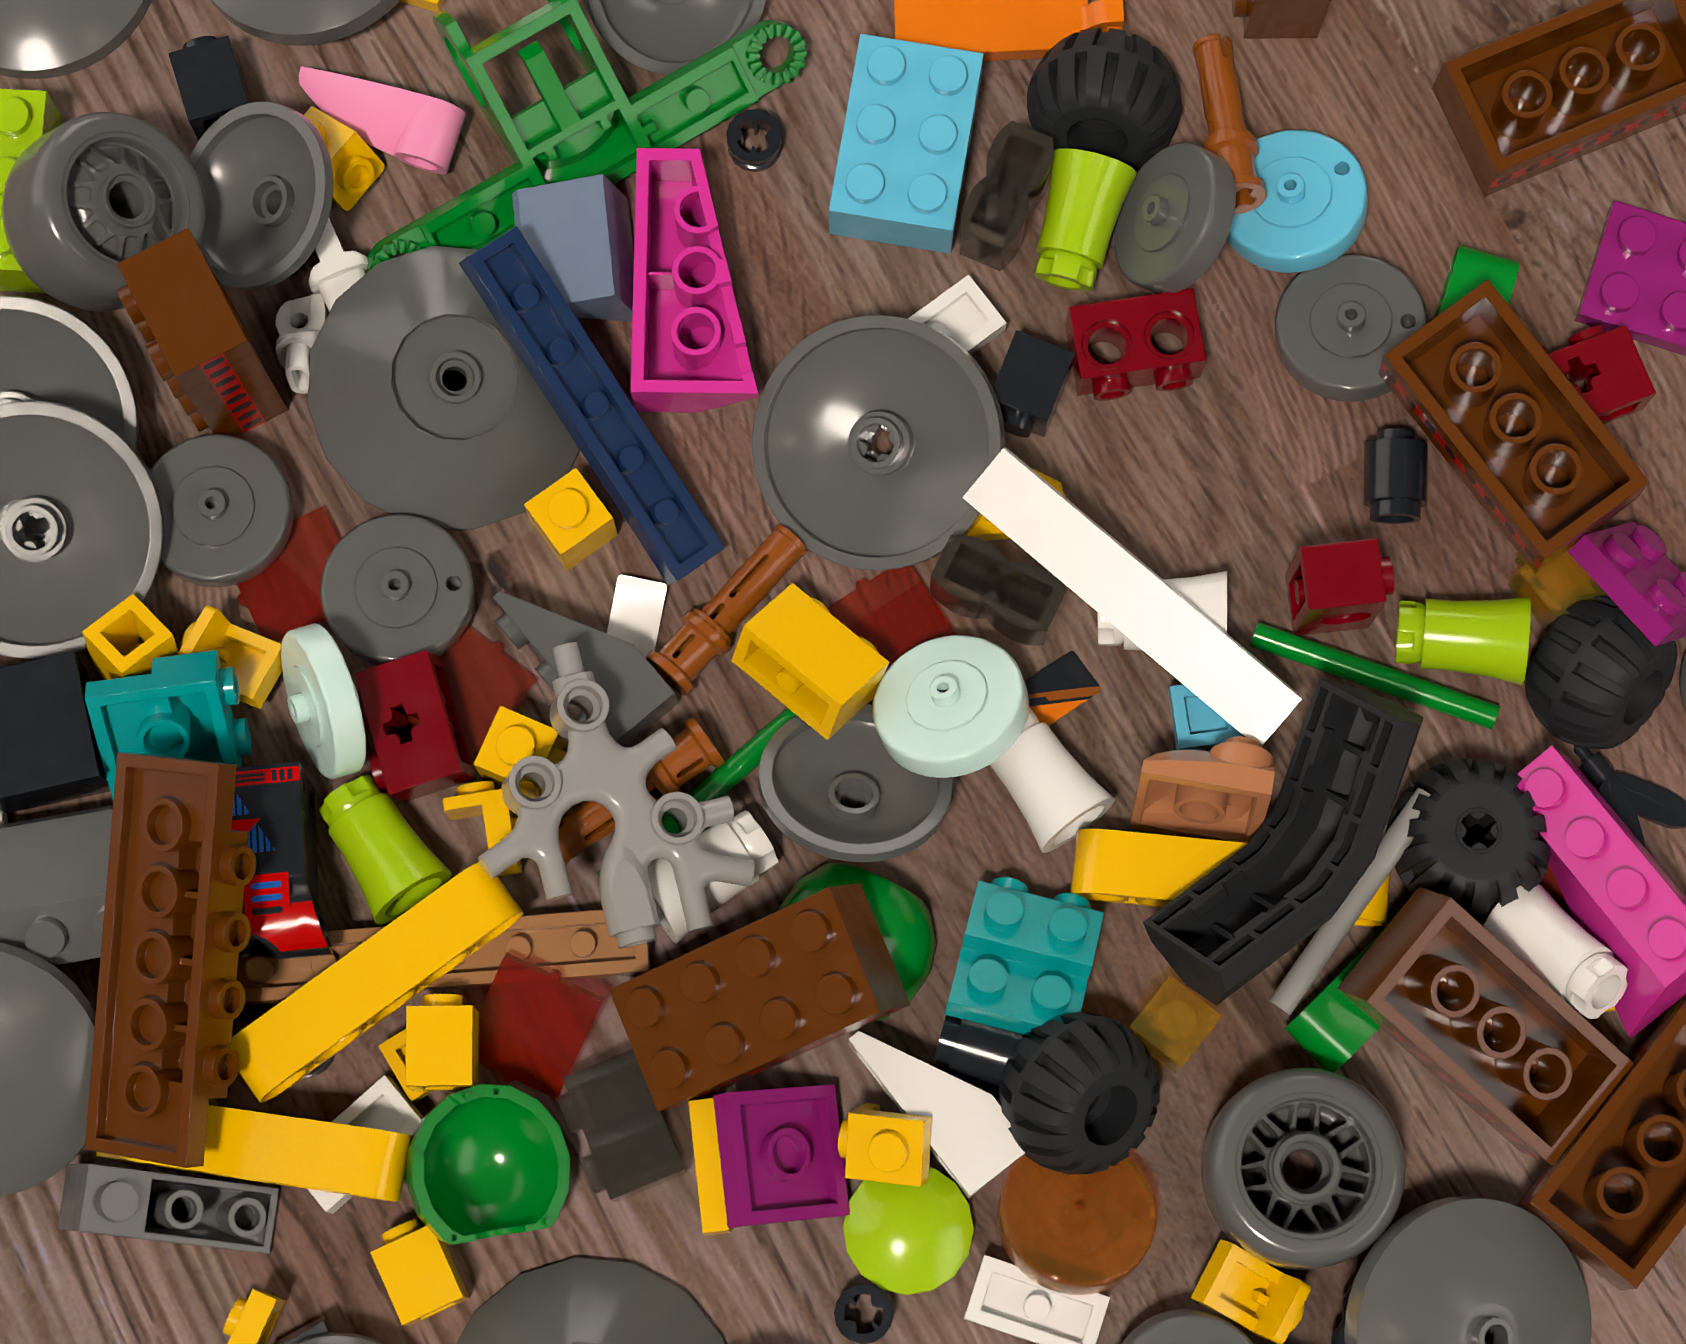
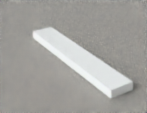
(1132, 597)

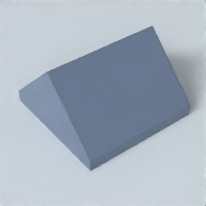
(582, 242)

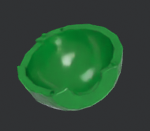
(898, 912)
(487, 1165)

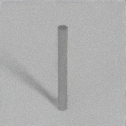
(1334, 931)

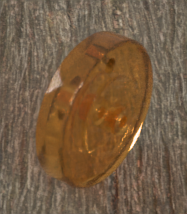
(1076, 1228)

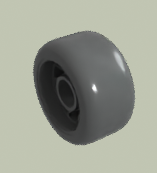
(94, 199)
(1354, 1158)

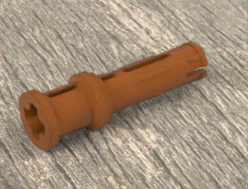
(1225, 119)
(708, 631)
(593, 821)

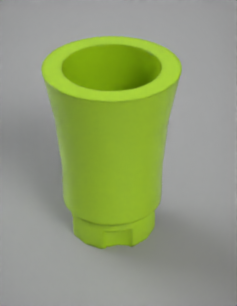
(1080, 217)
(1466, 636)
(381, 849)

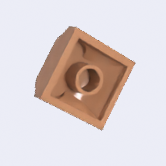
(1206, 792)

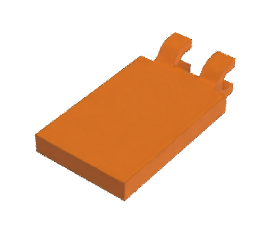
(1002, 26)

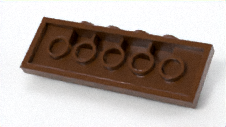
(168, 959)

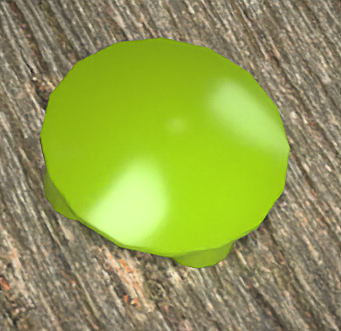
(908, 1234)

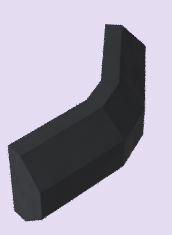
(1304, 851)

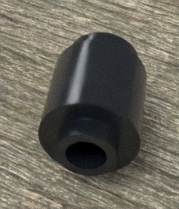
(1395, 476)
(975, 1049)

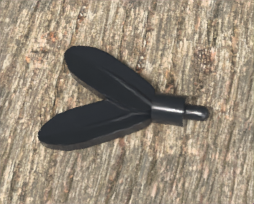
(1632, 796)

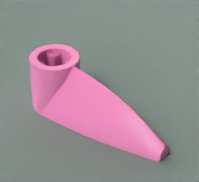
(392, 119)

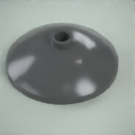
(670, 32)
(263, 193)
(814, 780)

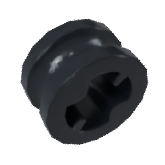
(755, 120)
(878, 1300)

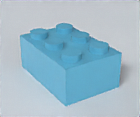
(905, 143)

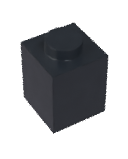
(209, 80)
(1031, 384)

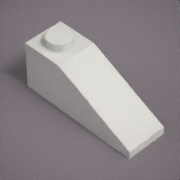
(967, 1123)

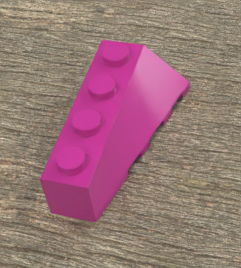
(685, 314)
(1612, 886)

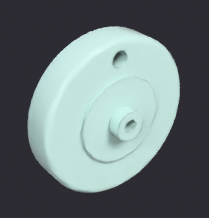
(323, 701)
(950, 706)

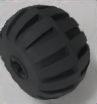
(1105, 96)
(1597, 676)
(1475, 875)
(1080, 1093)

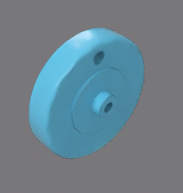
(1310, 207)

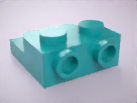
(170, 713)
(1023, 957)

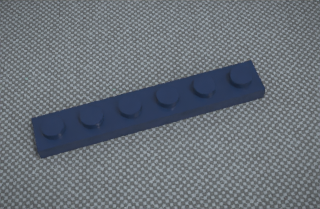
(592, 405)

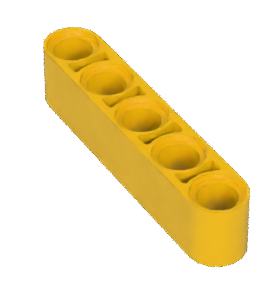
(1160, 867)
(373, 981)
(300, 1153)

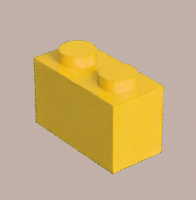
(809, 660)

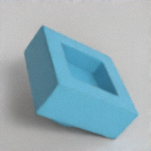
(1196, 723)

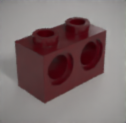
(1129, 327)

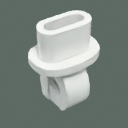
(336, 268)
(295, 343)

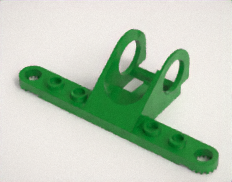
(588, 122)

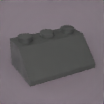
(55, 884)

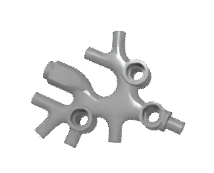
(615, 777)

